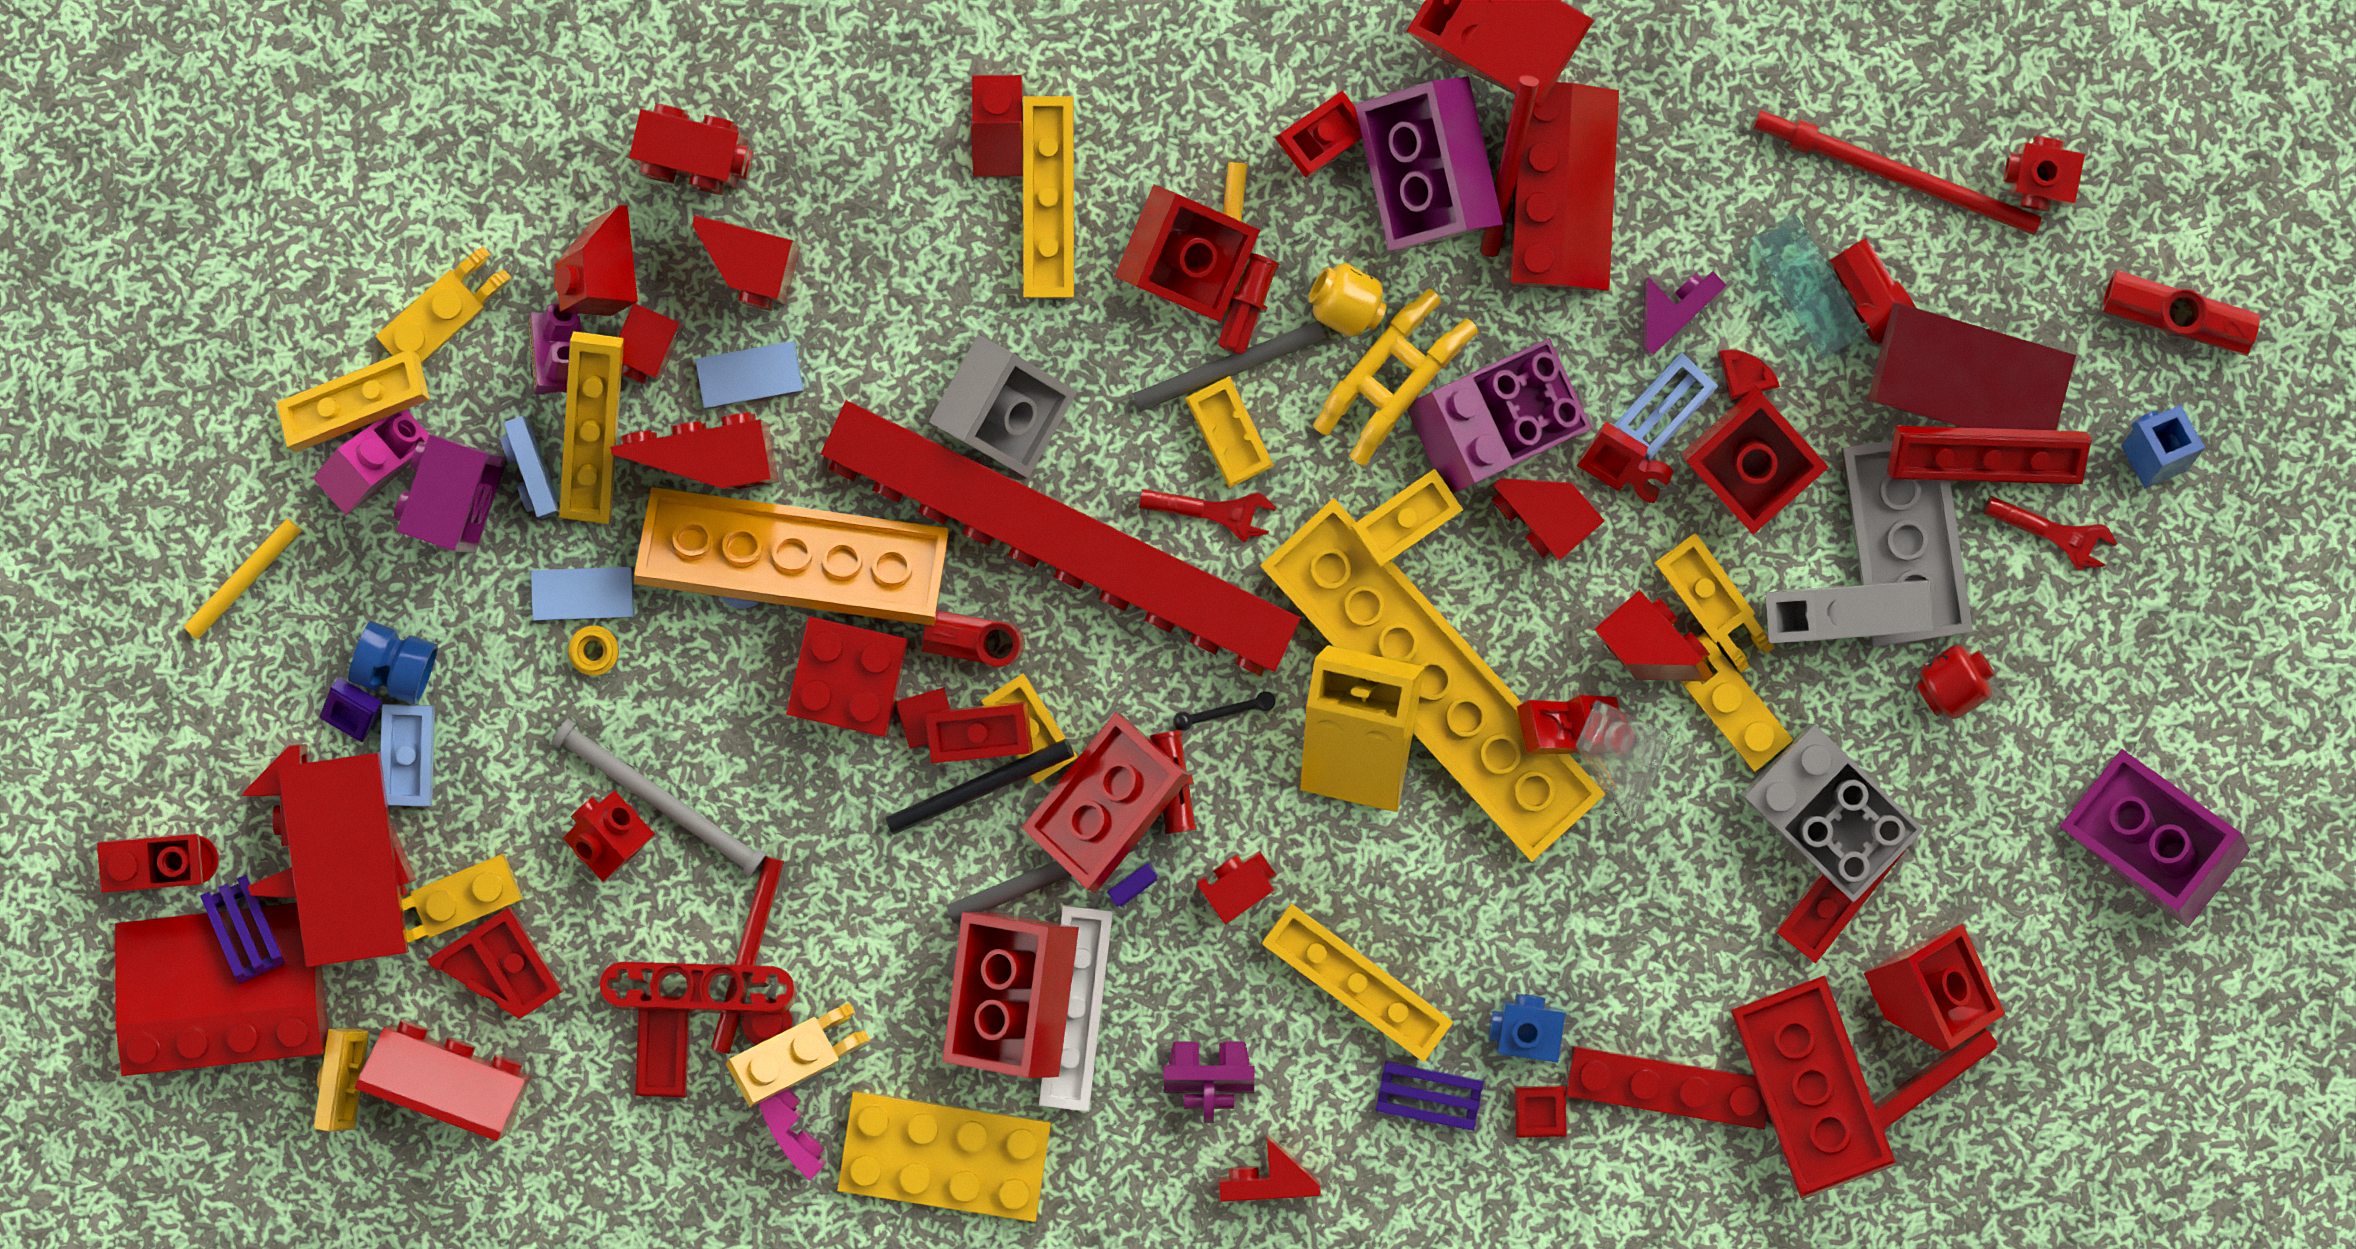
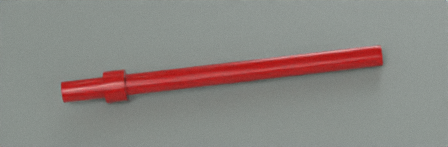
(1805, 137)

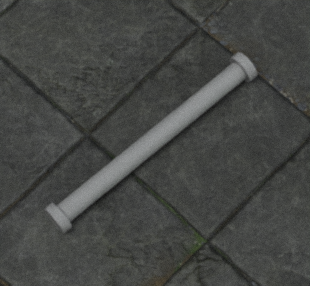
(658, 798)

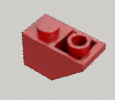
(1551, 511)
(1649, 645)
(149, 862)

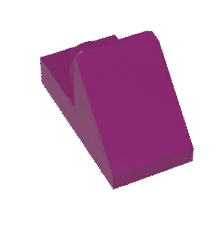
(1664, 318)

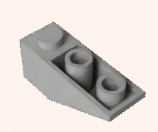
(1849, 611)

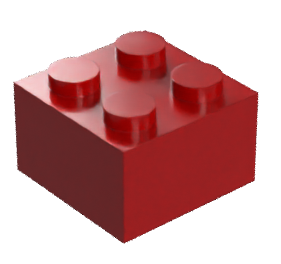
(1754, 460)
(848, 676)

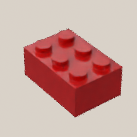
(1010, 994)

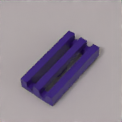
(228, 896)
(1471, 1104)

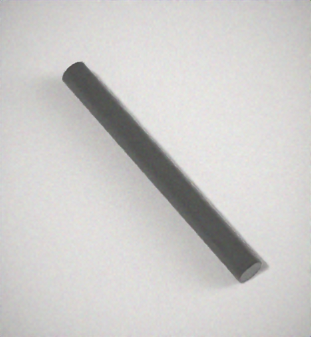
(1229, 366)
(1010, 889)

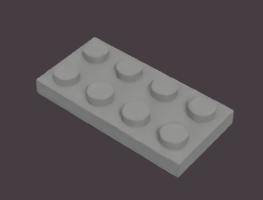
(1905, 535)

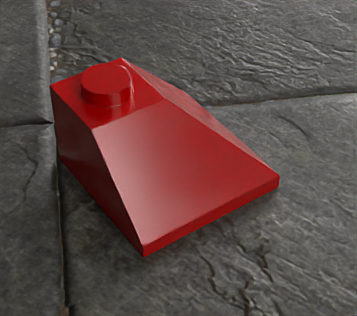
(1936, 990)

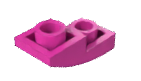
(801, 1149)

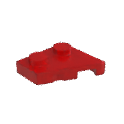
(501, 965)

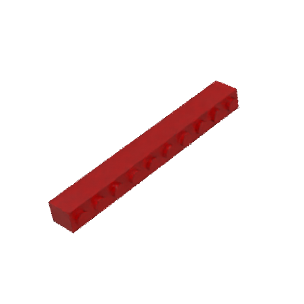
(1059, 536)

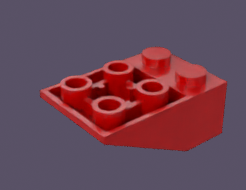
(1503, 38)
(723, 456)

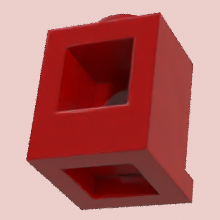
(1238, 885)

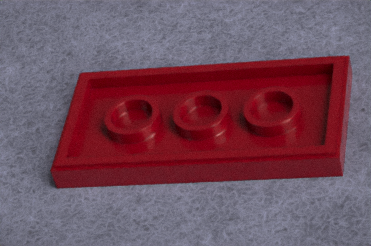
(1968, 374)

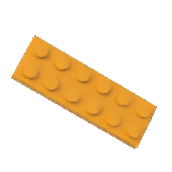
(792, 556)

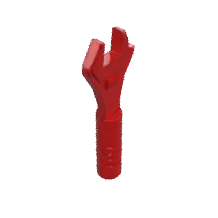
(1233, 514)
(2074, 540)

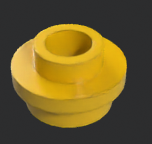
(577, 650)

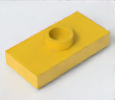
(1229, 432)
(337, 1079)

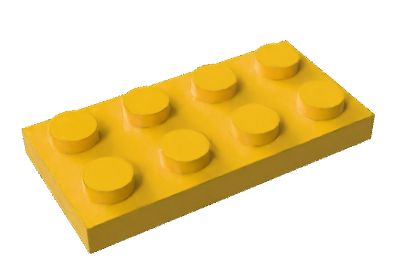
(944, 1156)

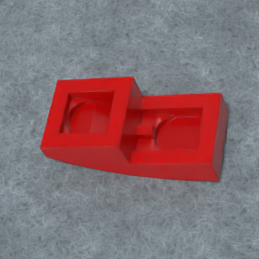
(1557, 725)

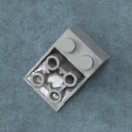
(1831, 812)

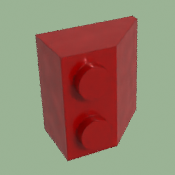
(1187, 253)
(750, 261)

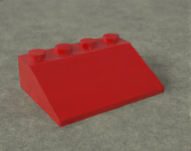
(189, 1012)

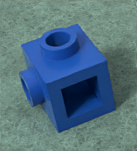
(2162, 445)
(1528, 1029)

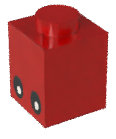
(647, 343)

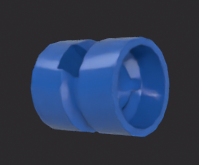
(392, 662)

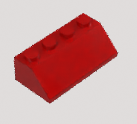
(1566, 191)

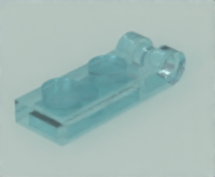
(1809, 287)

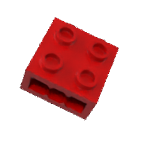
(705, 152)

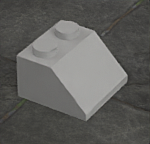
(1003, 406)

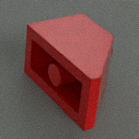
(598, 268)

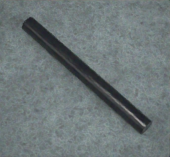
(980, 786)

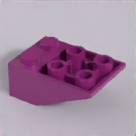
(1498, 416)

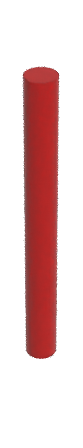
(1511, 160)
(749, 946)

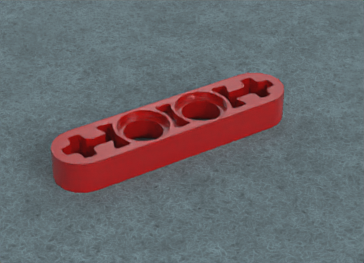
(697, 996)

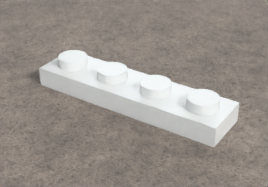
(1075, 1079)

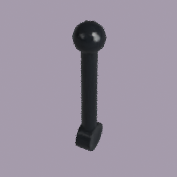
(1264, 701)

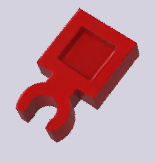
(1620, 459)

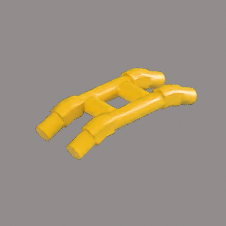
(1393, 405)

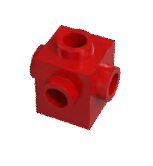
(2062, 172)
(607, 834)

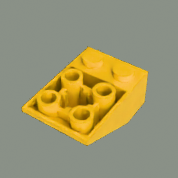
(1359, 727)

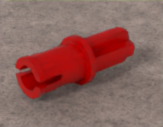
(1247, 304)

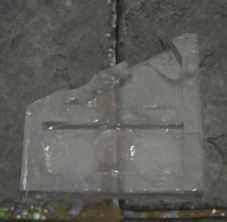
(1623, 756)

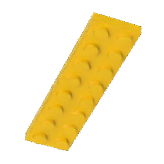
(1463, 706)

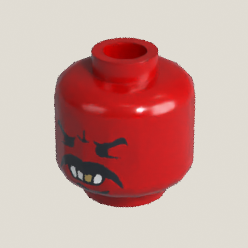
(1955, 682)

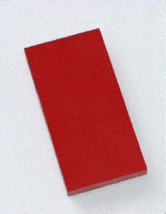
(343, 859)
(1813, 1087)

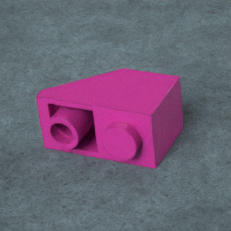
(370, 460)

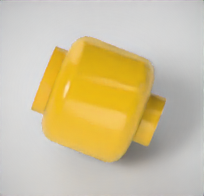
(1347, 299)

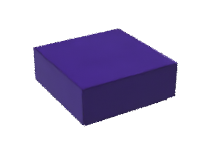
(350, 709)
(1133, 884)

